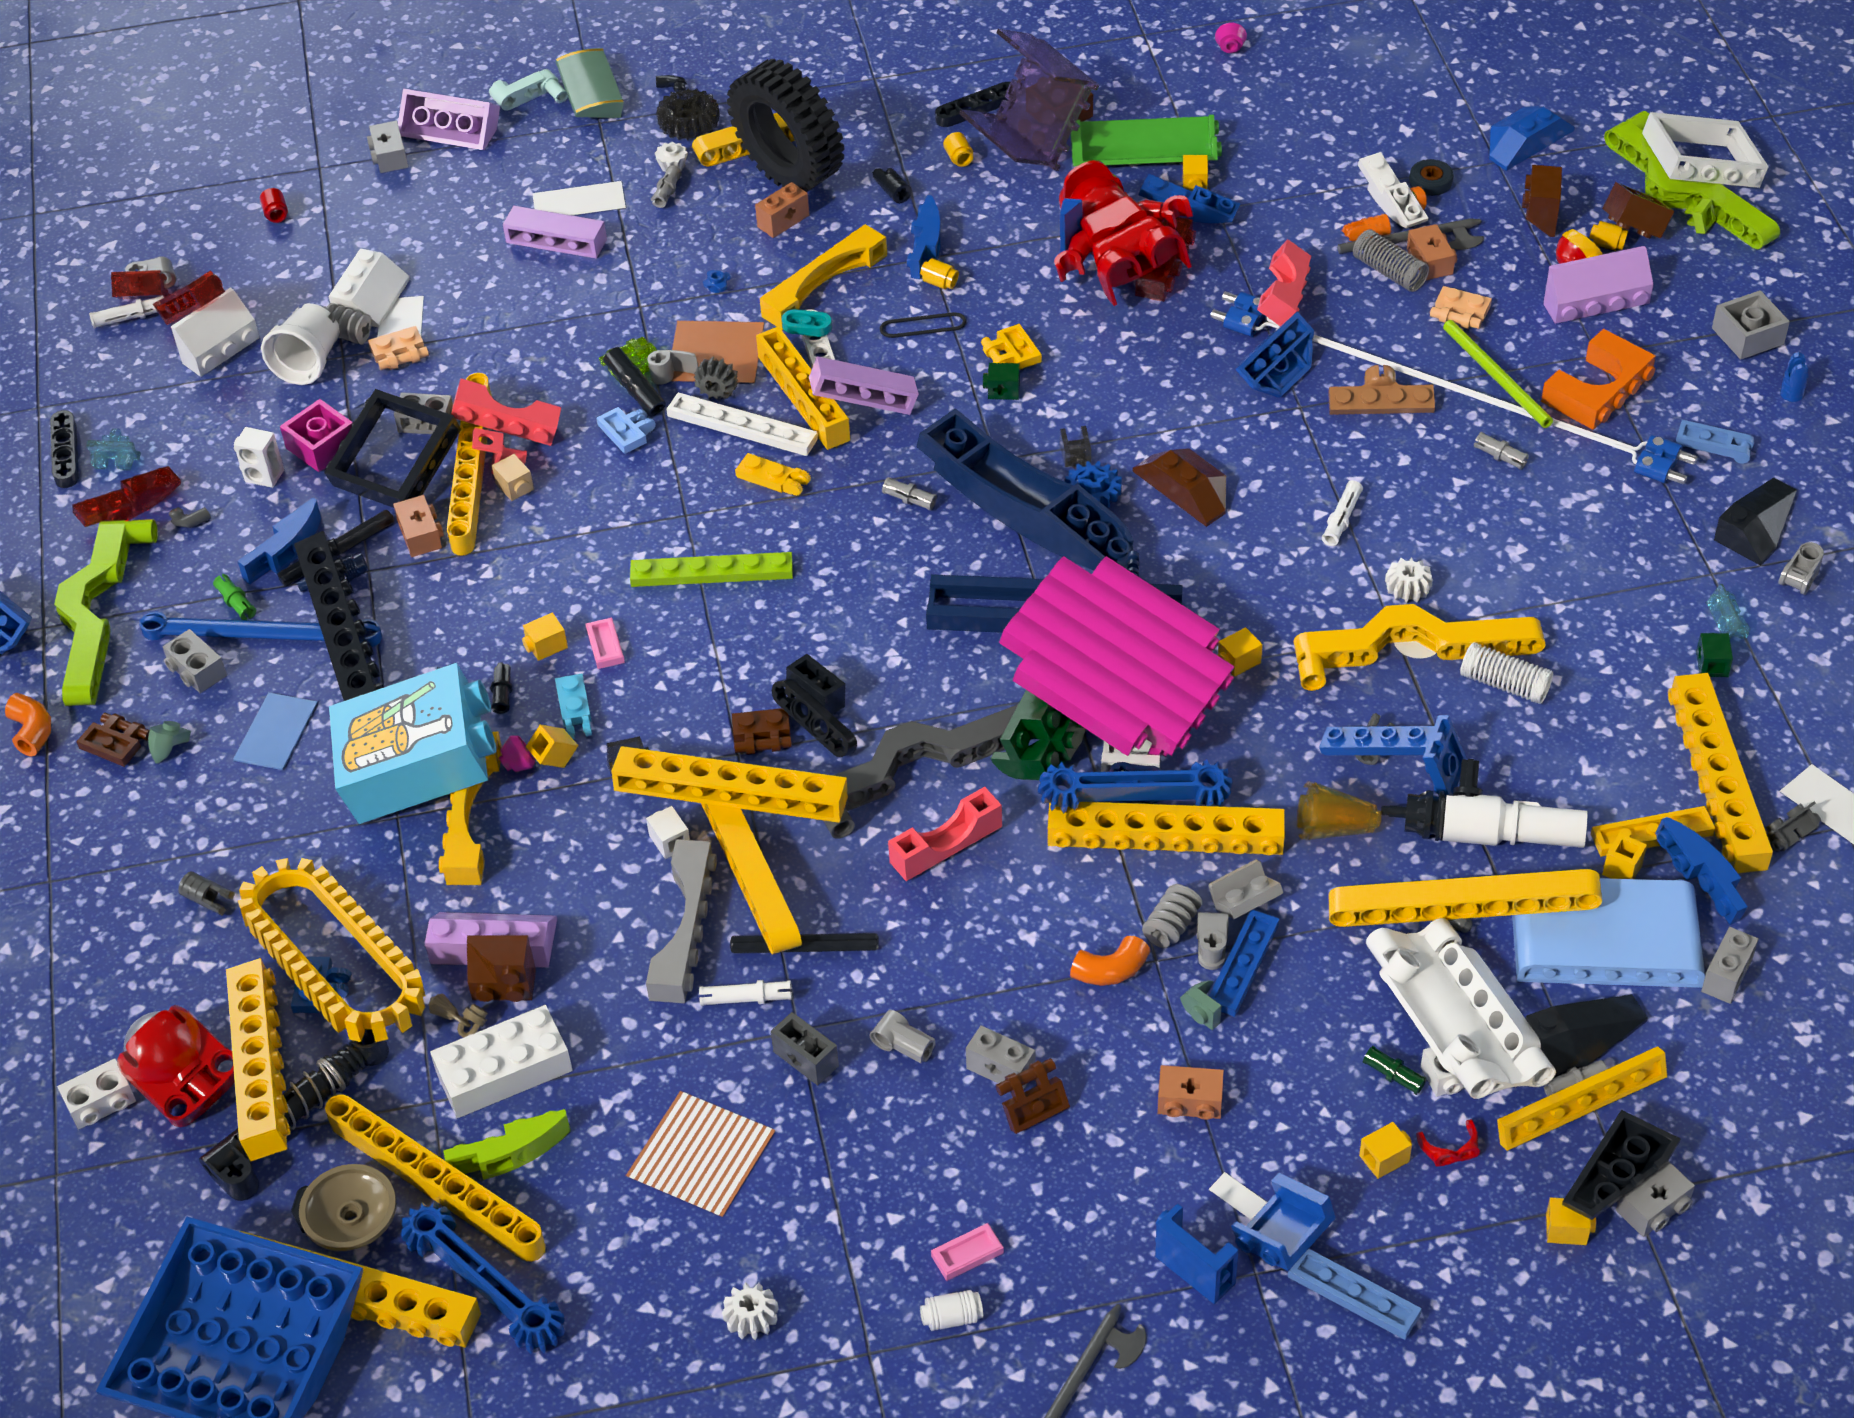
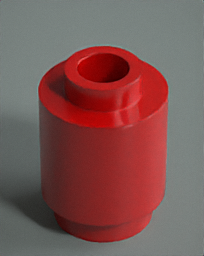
(273, 205)

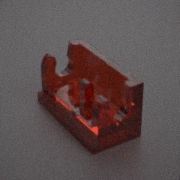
(138, 284)

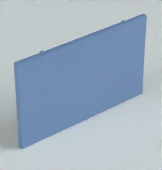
(275, 731)

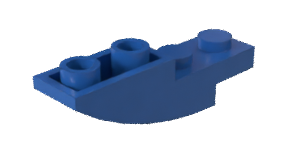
(1205, 205)
(926, 235)
(279, 549)
(1698, 858)

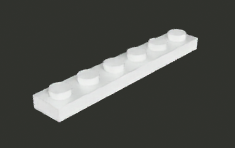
(742, 424)

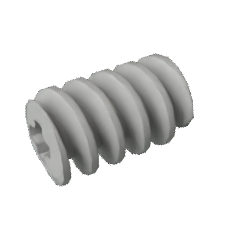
(352, 325)
(1171, 915)

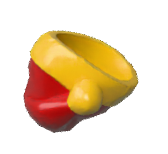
(1574, 247)

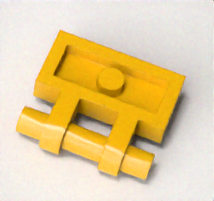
(1017, 345)

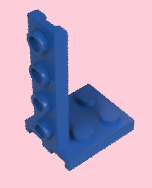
(1436, 743)

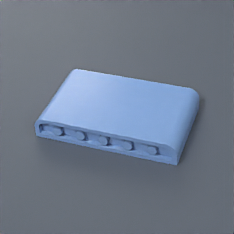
(1636, 938)

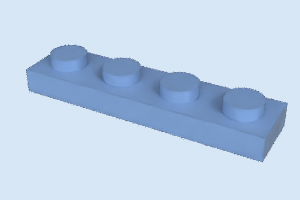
(1355, 1293)

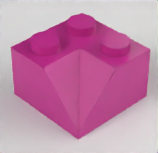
(316, 434)

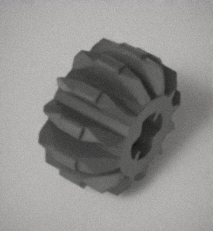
(716, 378)

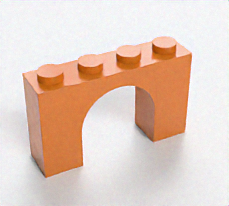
(1595, 403)

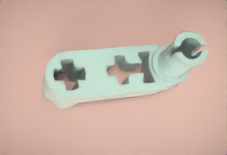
(527, 89)

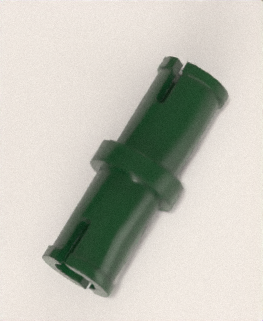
(1394, 1070)

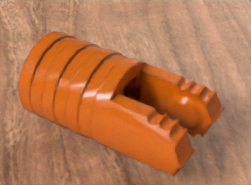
(1378, 223)

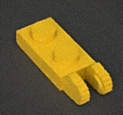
(772, 475)

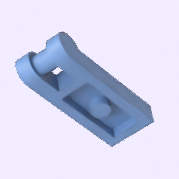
(1715, 440)

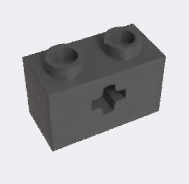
(804, 1048)

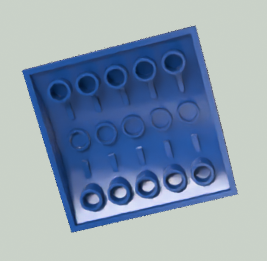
(234, 1328)

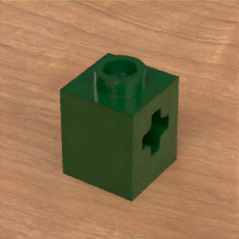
(1002, 381)
(1714, 654)

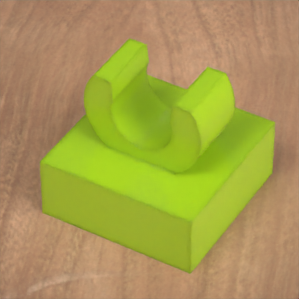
(1702, 217)

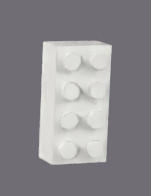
(501, 1061)

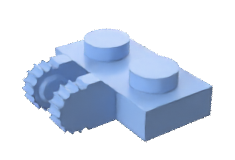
(626, 430)

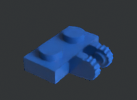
(333, 975)

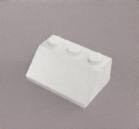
(370, 285)
(214, 333)

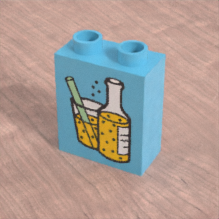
(410, 742)

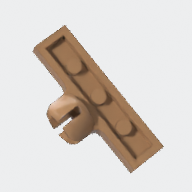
(1381, 395)

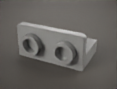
(1243, 890)

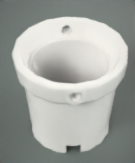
(300, 345)

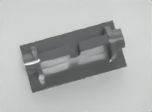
(1800, 819)

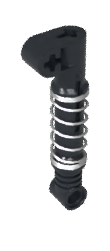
(301, 1098)

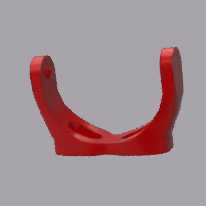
(1440, 1155)

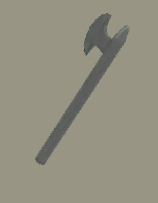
(1462, 241)
(1128, 1346)

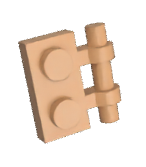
(1461, 307)
(398, 348)

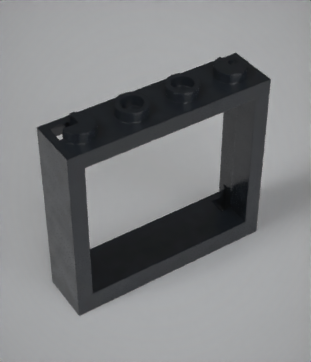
(422, 470)

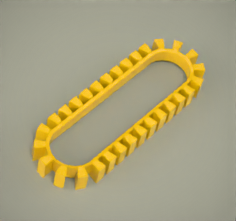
(306, 975)

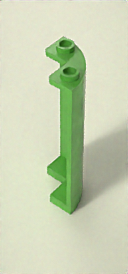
(1145, 140)

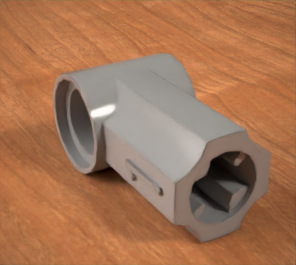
(896, 1033)

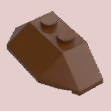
(1187, 482)

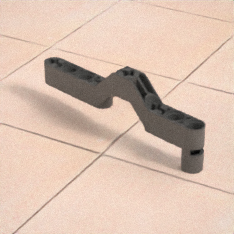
(910, 743)

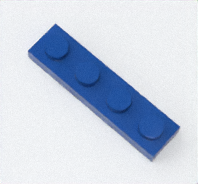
(1244, 961)

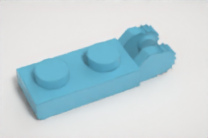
(573, 703)

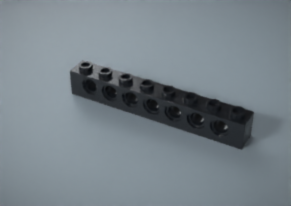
(338, 616)

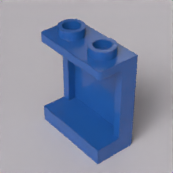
(1286, 1223)
(1192, 1261)

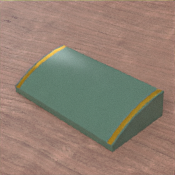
(590, 84)

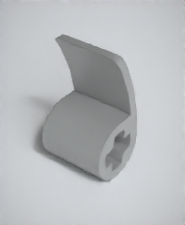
(665, 362)

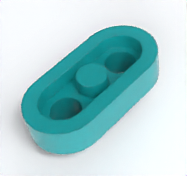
(806, 322)

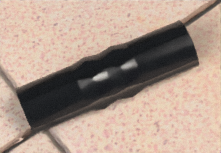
(634, 381)

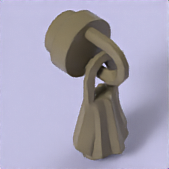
(443, 1007)

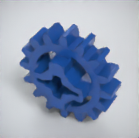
(1097, 481)

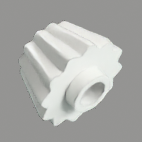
(670, 155)

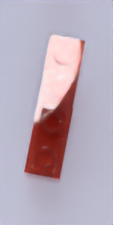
(133, 498)

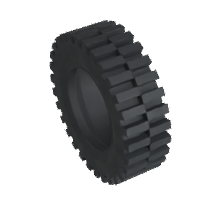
(804, 112)

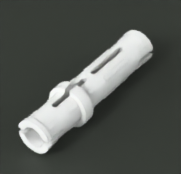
(124, 312)
(1339, 519)
(746, 993)

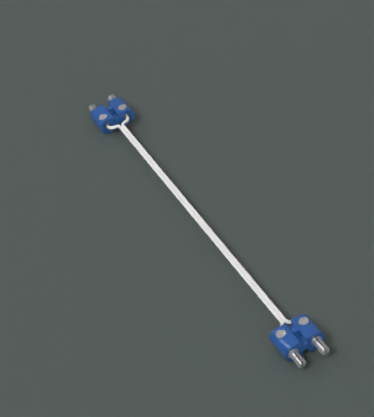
(1654, 462)

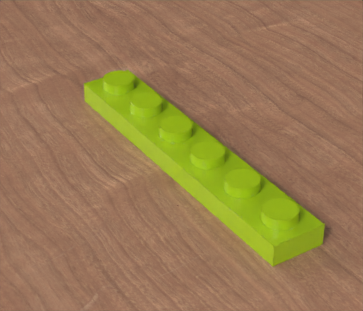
(711, 569)

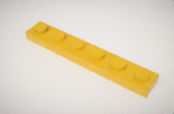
(1582, 1098)

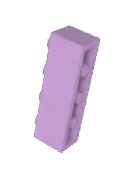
(555, 232)
(863, 385)

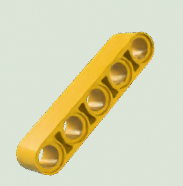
(725, 146)

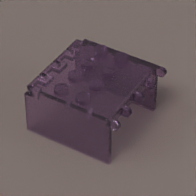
(1039, 105)

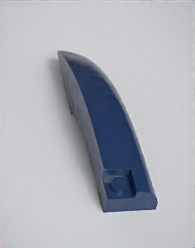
(1023, 497)

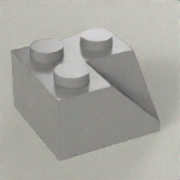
(1750, 324)

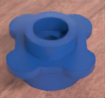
(716, 281)

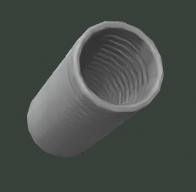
(1410, 272)

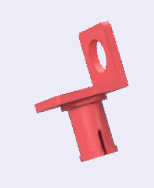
(497, 447)

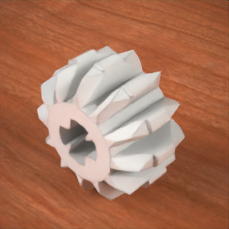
(1408, 580)
(738, 1313)

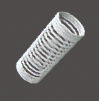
(1539, 688)

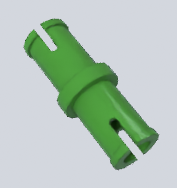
(234, 597)

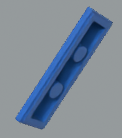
(1070, 219)

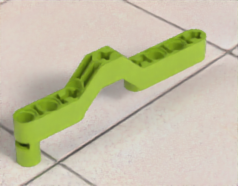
(1729, 209)
(74, 602)

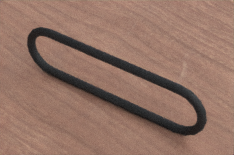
(923, 331)

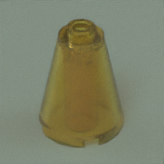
(1334, 813)

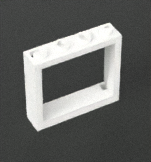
(1745, 171)

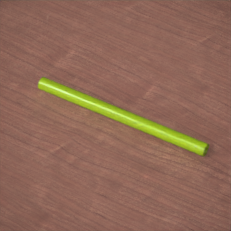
(1498, 374)

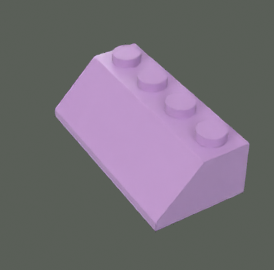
(447, 119)
(1598, 285)
(448, 934)

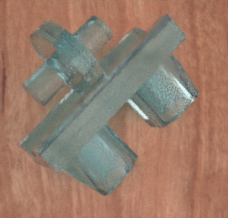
(113, 447)

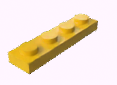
(1644, 828)

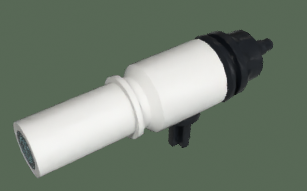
(1487, 819)

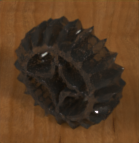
(688, 114)

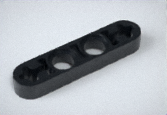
(948, 113)
(64, 448)
(812, 720)

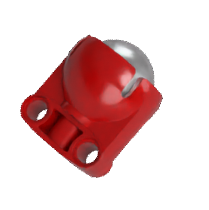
(175, 1063)

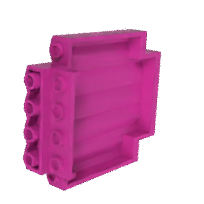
(1117, 656)

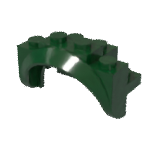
(1036, 720)

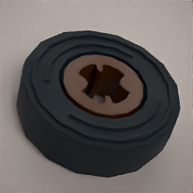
(1432, 176)

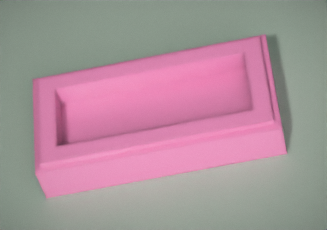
(604, 643)
(967, 1251)

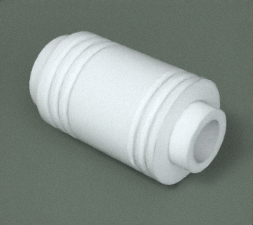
(951, 1310)

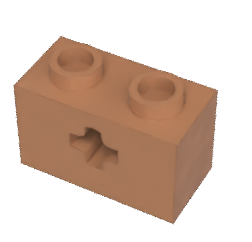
(782, 209)
(1432, 248)
(418, 525)
(1190, 1092)

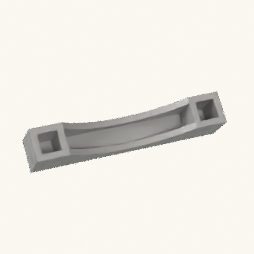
(671, 968)

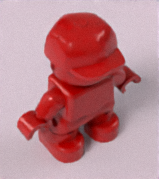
(1119, 231)

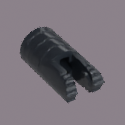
(892, 184)

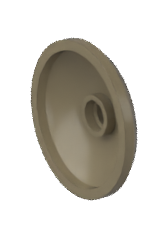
(343, 1194)

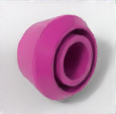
(1230, 37)
(516, 755)

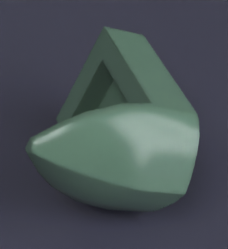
(164, 737)
(1201, 1006)

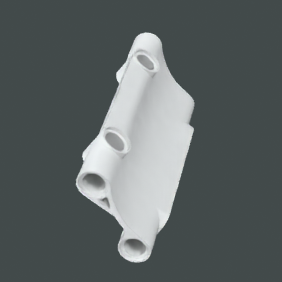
(1461, 1009)

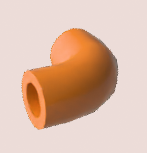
(35, 723)
(1111, 968)

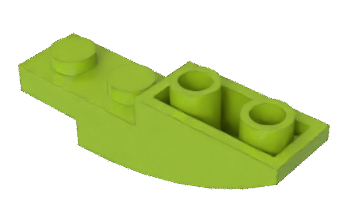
(522, 1144)

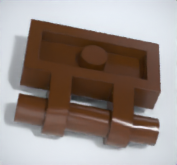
(761, 731)
(109, 743)
(1036, 1103)

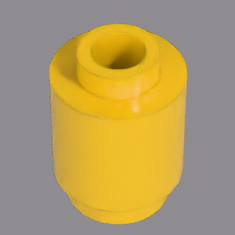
(958, 149)
(1608, 235)
(939, 274)

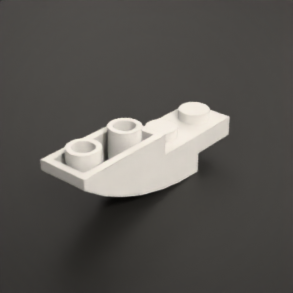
(1390, 194)

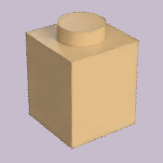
(512, 477)

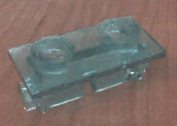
(1726, 613)

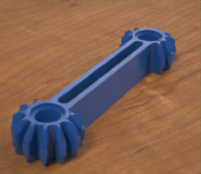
(1134, 785)
(483, 1277)

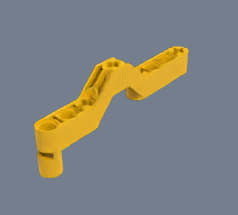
(1410, 623)

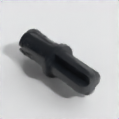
(501, 688)

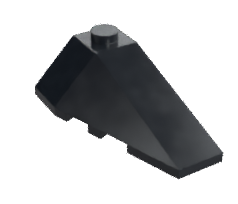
(1756, 521)
(1585, 1030)
(1620, 1163)

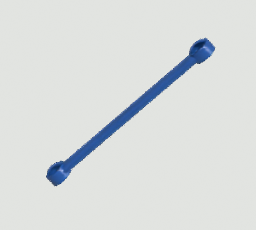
(242, 628)

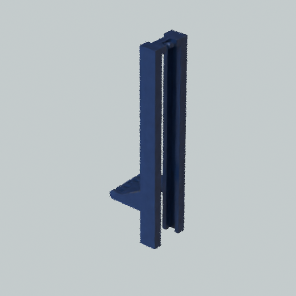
(995, 588)

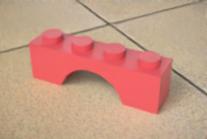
(1282, 298)
(477, 407)
(974, 819)

